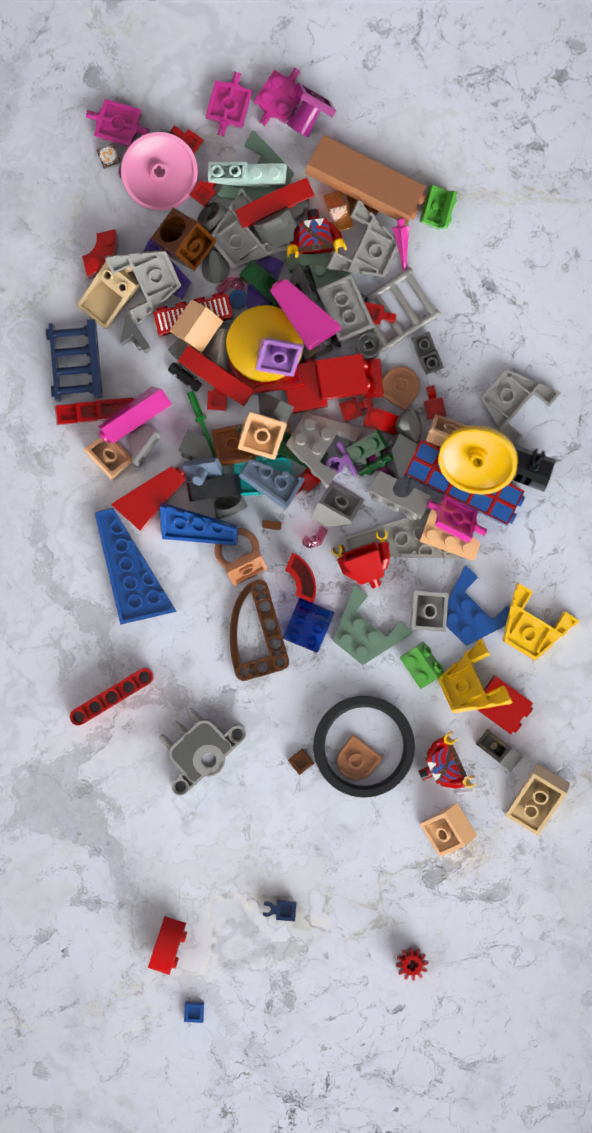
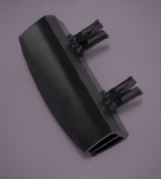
(533, 468)

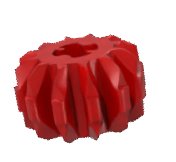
(419, 966)

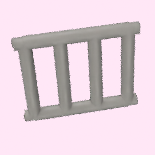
(416, 323)

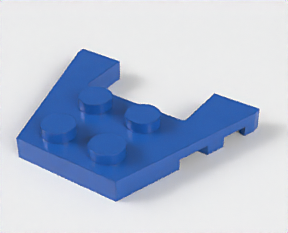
(465, 617)

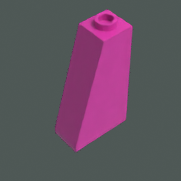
(306, 317)
(134, 414)

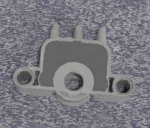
(194, 743)

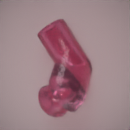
(230, 282)
(316, 540)

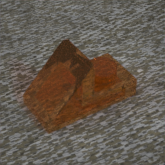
(338, 210)

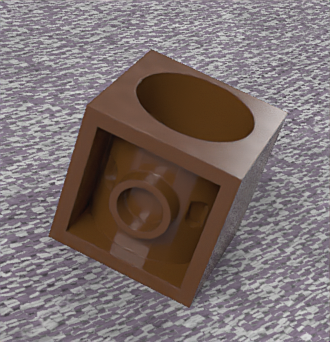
(183, 239)

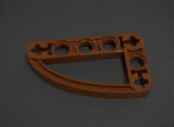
(275, 633)

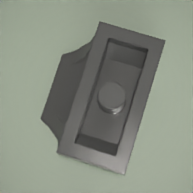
(277, 228)

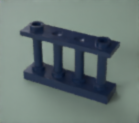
(91, 368)

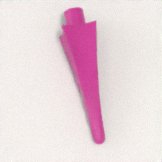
(401, 235)

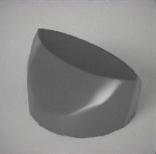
(211, 216)
(215, 267)
(409, 425)
(229, 505)

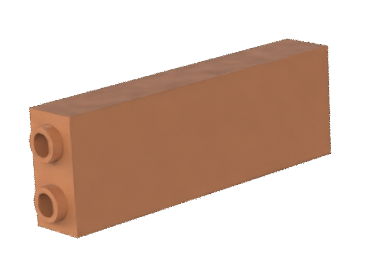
(365, 180)

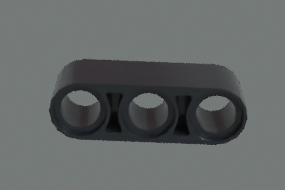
(214, 488)

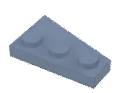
(275, 485)

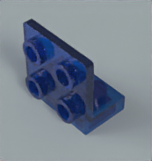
(308, 625)

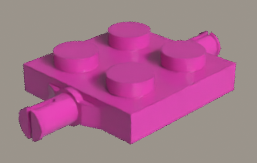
(278, 97)
(229, 104)
(117, 123)
(456, 518)

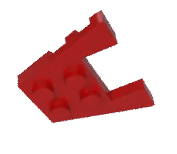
(261, 387)

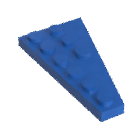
(132, 580)

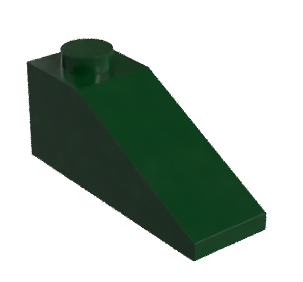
(259, 280)

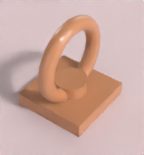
(245, 565)

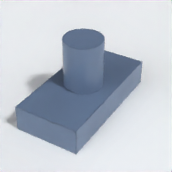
(203, 469)

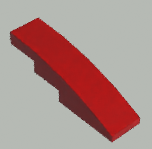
(274, 202)
(216, 375)
(89, 411)

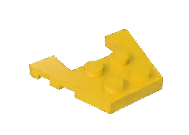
(529, 633)
(463, 685)

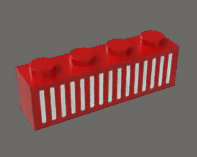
(166, 317)

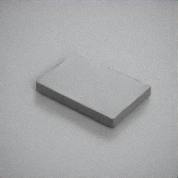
(346, 306)

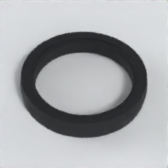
(369, 790)

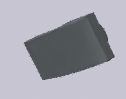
(427, 353)

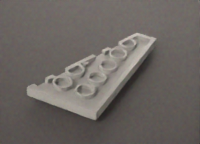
(402, 539)

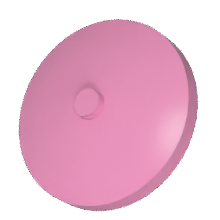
(159, 171)

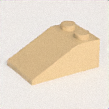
(538, 799)

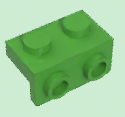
(438, 207)
(422, 665)

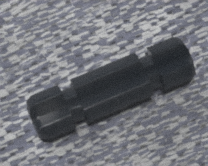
(184, 377)

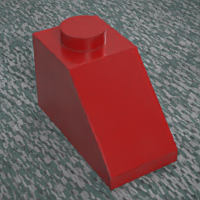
(380, 420)

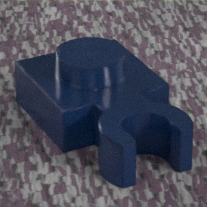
(284, 910)

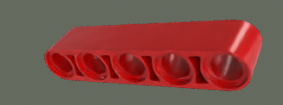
(103, 700)

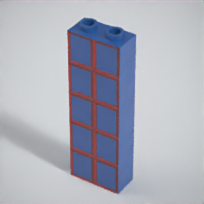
(497, 506)

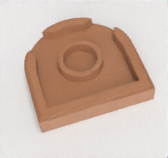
(401, 387)
(357, 759)

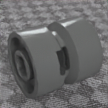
(368, 345)

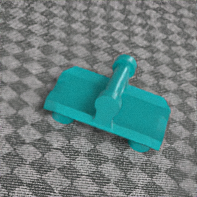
(280, 464)

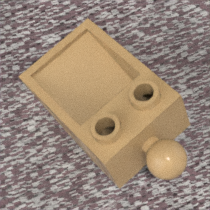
(109, 295)

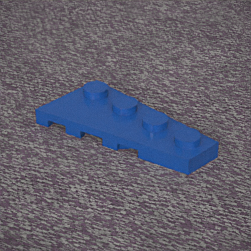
(195, 527)

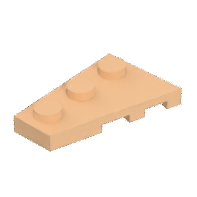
(445, 541)

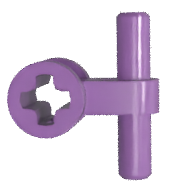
(338, 463)

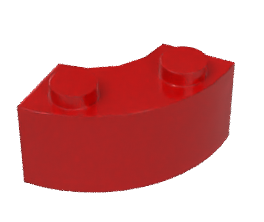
(105, 246)
(303, 577)
(167, 945)

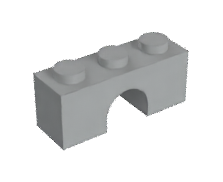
(383, 491)

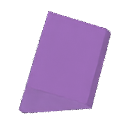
(278, 356)

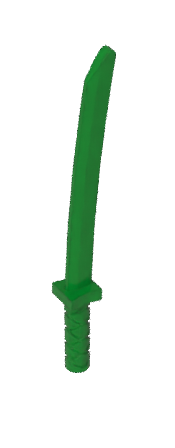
(199, 417)

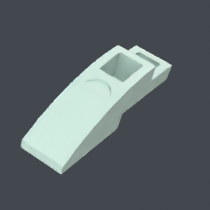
(247, 174)

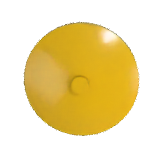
(249, 329)
(478, 459)

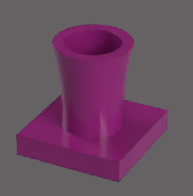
(308, 111)

